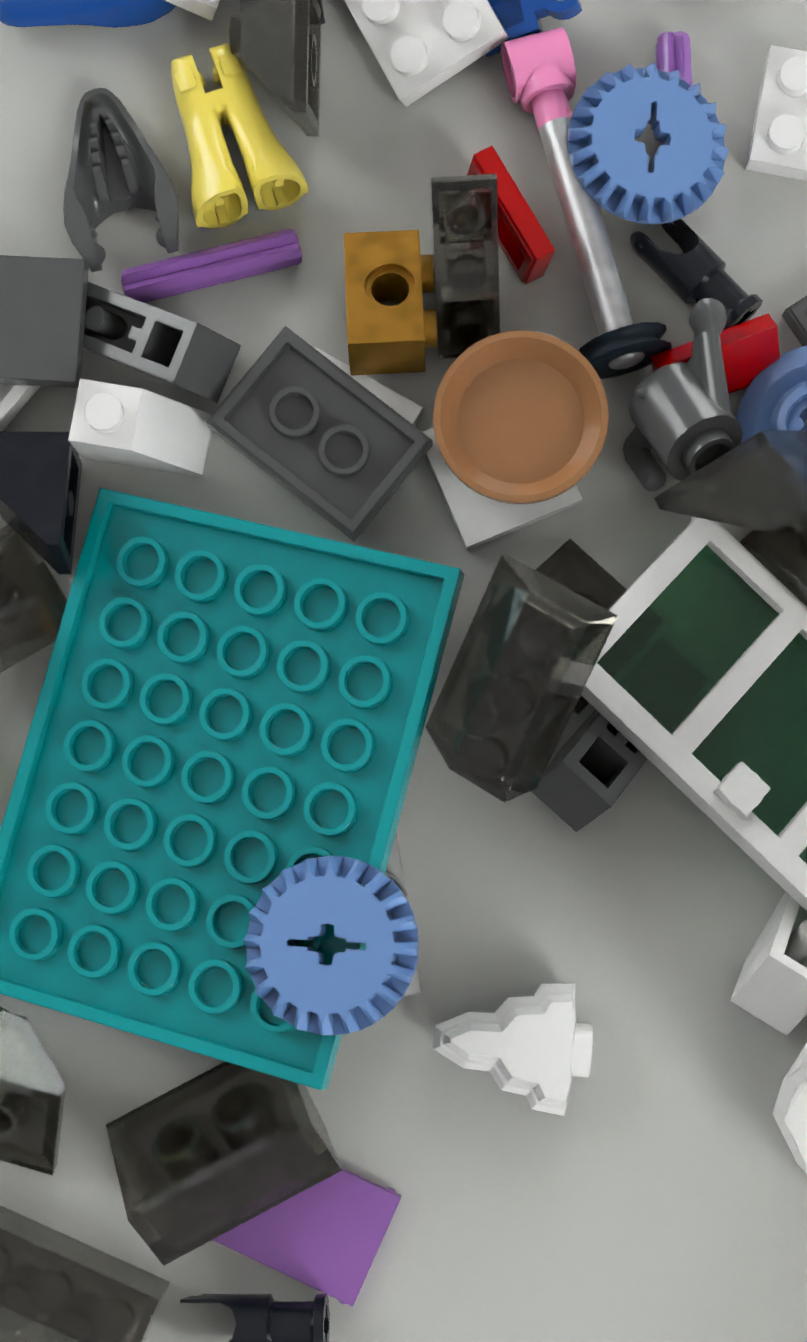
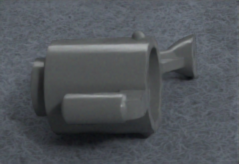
(684, 408)

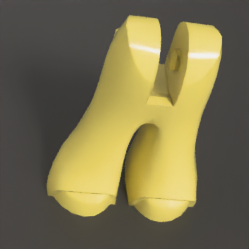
(215, 184)

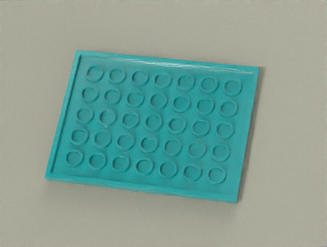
(196, 734)

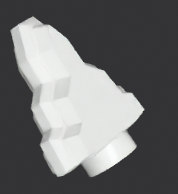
(525, 1045)

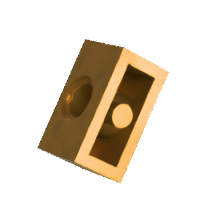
(382, 269)

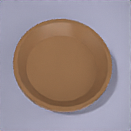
(520, 417)

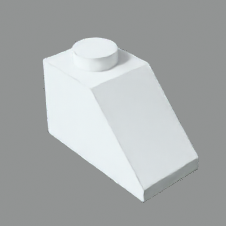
(139, 429)
(775, 970)

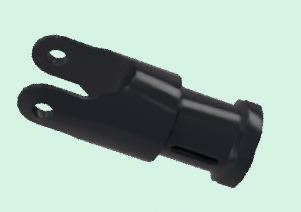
(696, 272)
(266, 1320)

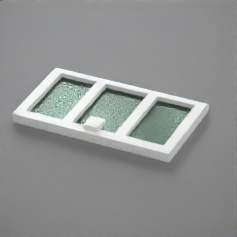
(715, 691)

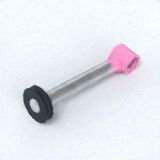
(543, 79)

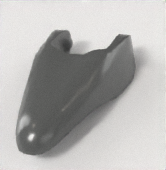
(113, 173)

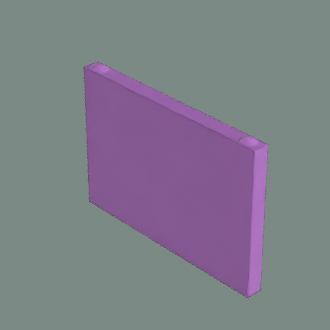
(321, 1234)

